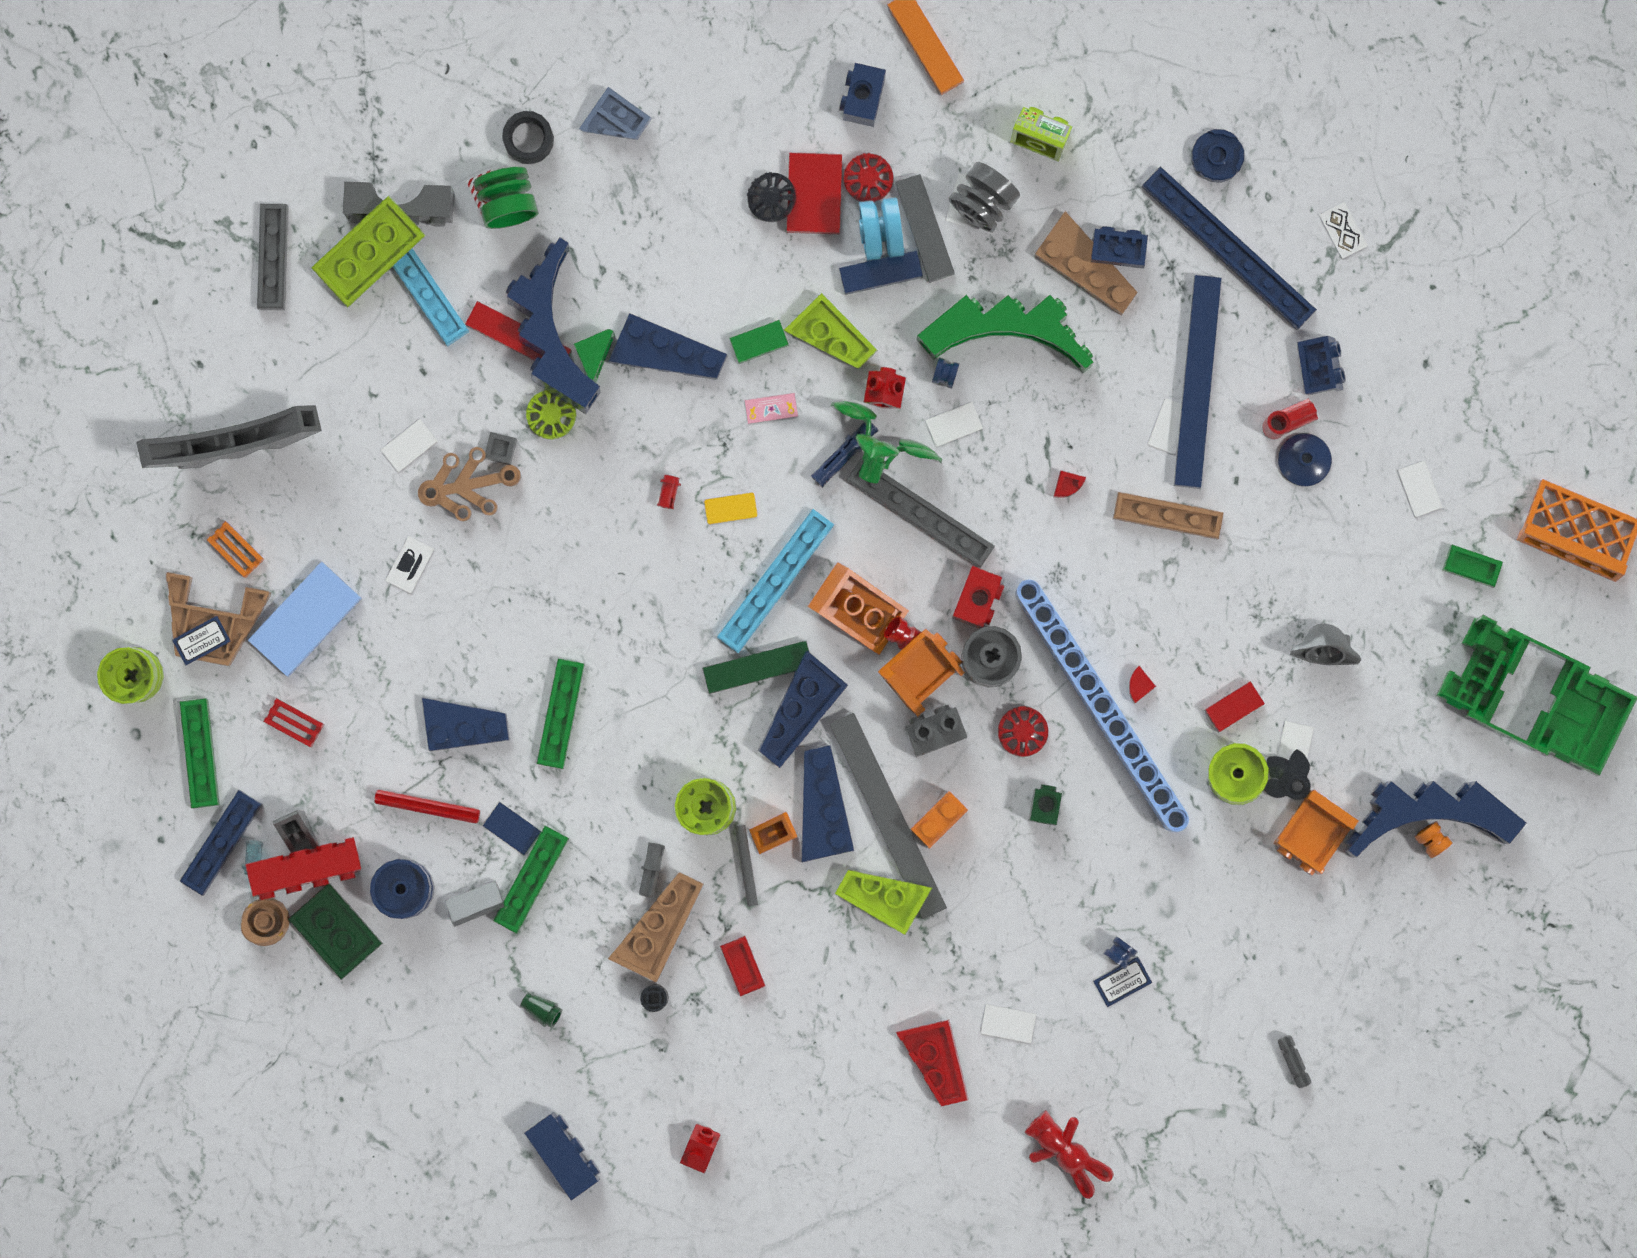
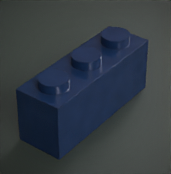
(563, 1155)

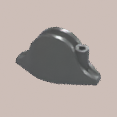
(1326, 646)

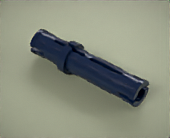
(841, 456)

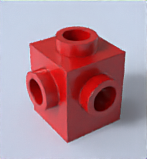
(884, 388)

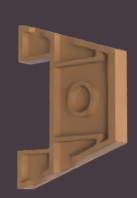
(236, 625)

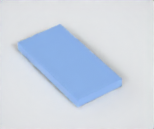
(304, 619)

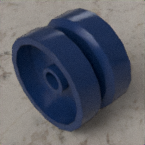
(418, 892)

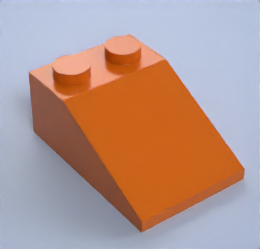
(856, 607)

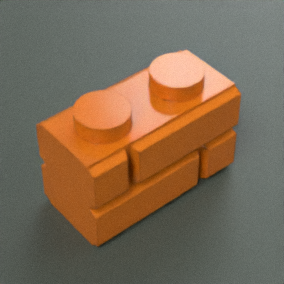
(939, 819)

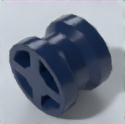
(945, 373)
(1120, 952)

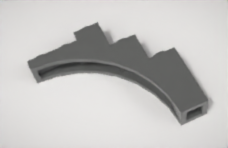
(230, 442)

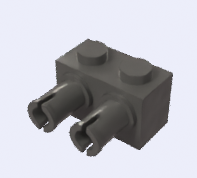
(935, 731)

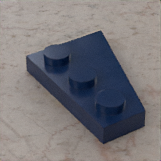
(462, 726)

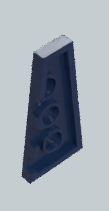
(658, 348)

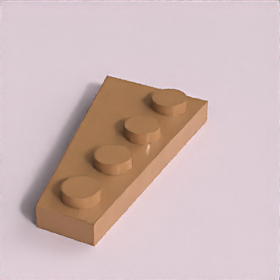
(655, 935)

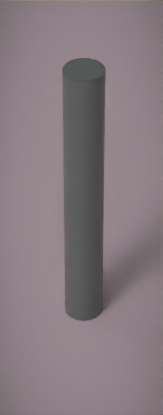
(746, 865)

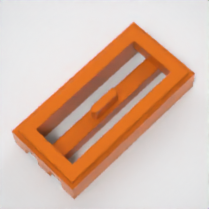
(219, 533)

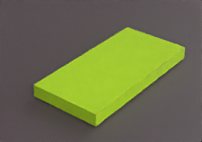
(368, 251)

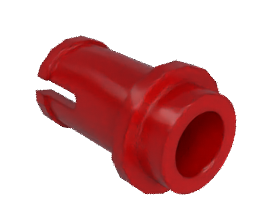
(668, 491)

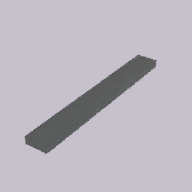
(886, 810)

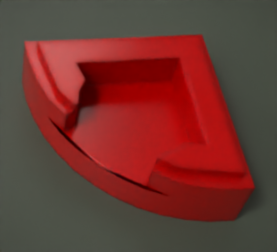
(1068, 484)
(1139, 684)

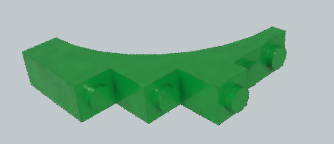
(1041, 324)

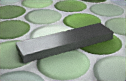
(924, 228)
(272, 257)

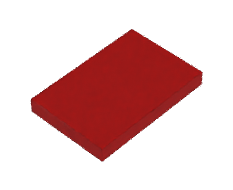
(817, 193)

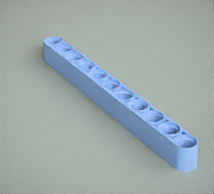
(1113, 713)

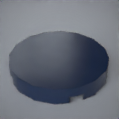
(1217, 155)

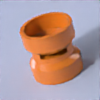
(1433, 839)

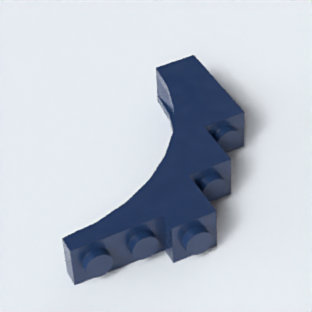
(534, 299)
(1431, 802)

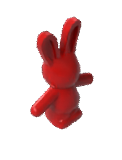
(1070, 1155)

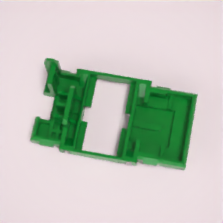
(1581, 719)

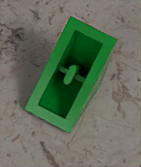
(594, 352)

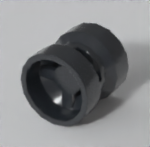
(657, 994)

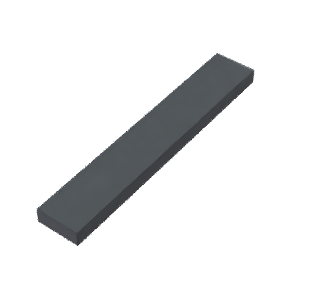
(924, 516)

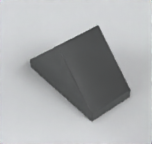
(296, 831)

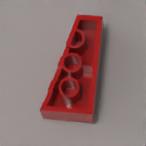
(303, 868)

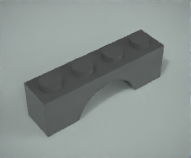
(431, 205)

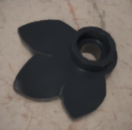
(1285, 772)

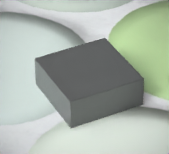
(500, 448)

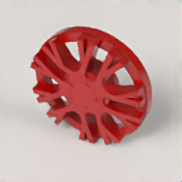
(868, 177)
(1023, 731)

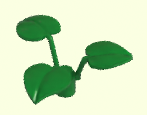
(877, 450)

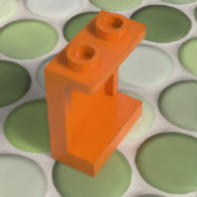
(920, 669)
(1314, 832)

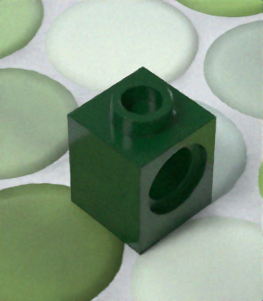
(1039, 816)

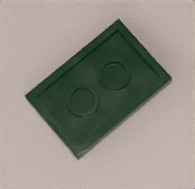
(335, 931)

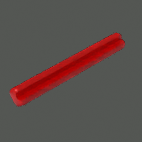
(427, 806)

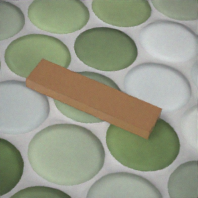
(1168, 515)

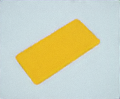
(730, 508)

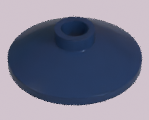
(1294, 468)

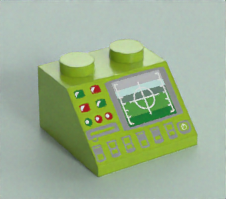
(1041, 133)

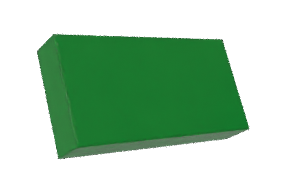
(759, 341)
(1472, 566)

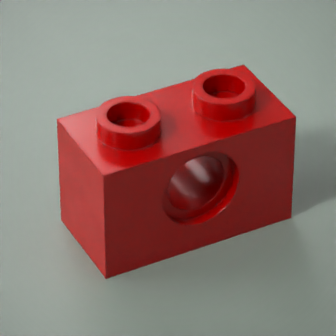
(978, 581)

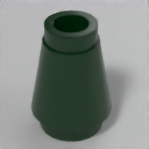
(541, 1009)

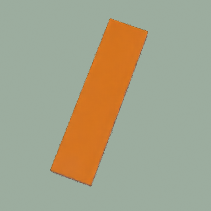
(926, 44)

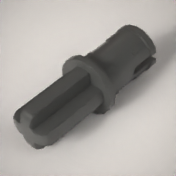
(651, 869)

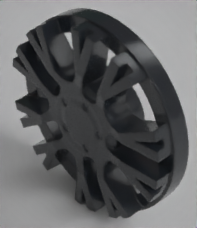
(771, 197)

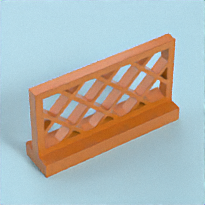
(1570, 550)

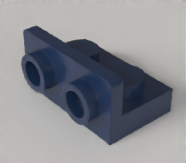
(1119, 247)
(1321, 365)

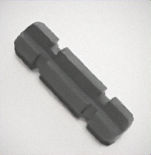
(1294, 1061)

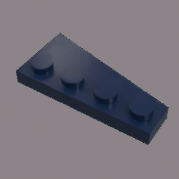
(803, 705)
(824, 815)

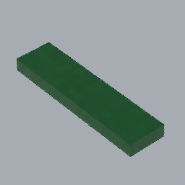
(754, 667)

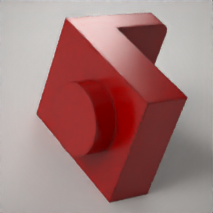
(700, 1148)

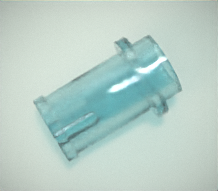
(253, 852)

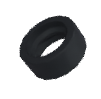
(527, 117)

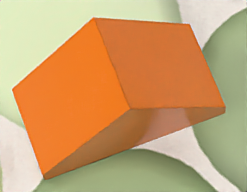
(773, 833)

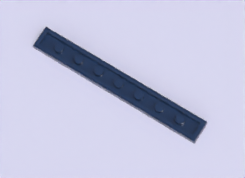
(1229, 248)
(1197, 381)

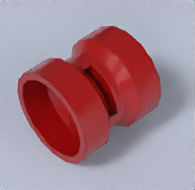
(900, 632)

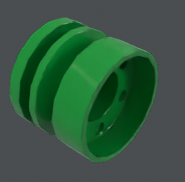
(506, 197)

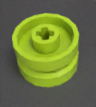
(1242, 758)

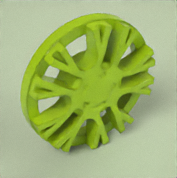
(550, 415)

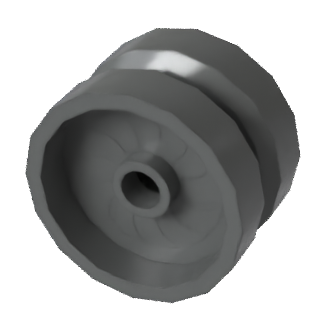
(1002, 645)

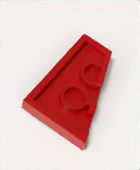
(937, 1058)

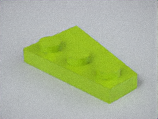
(831, 332)
(884, 898)

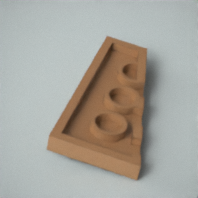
(1069, 253)

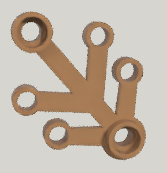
(464, 485)

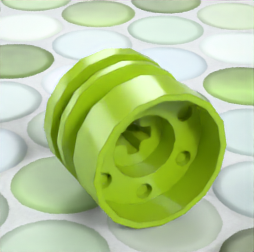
(115, 673)
(689, 806)

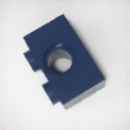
(863, 110)

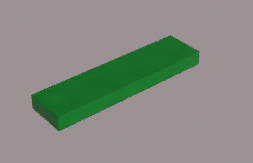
(560, 713)
(199, 753)
(531, 879)

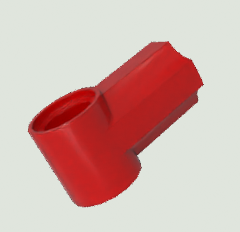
(1290, 418)

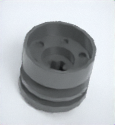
(981, 200)

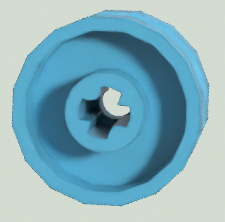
(881, 229)

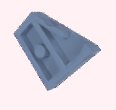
(616, 117)

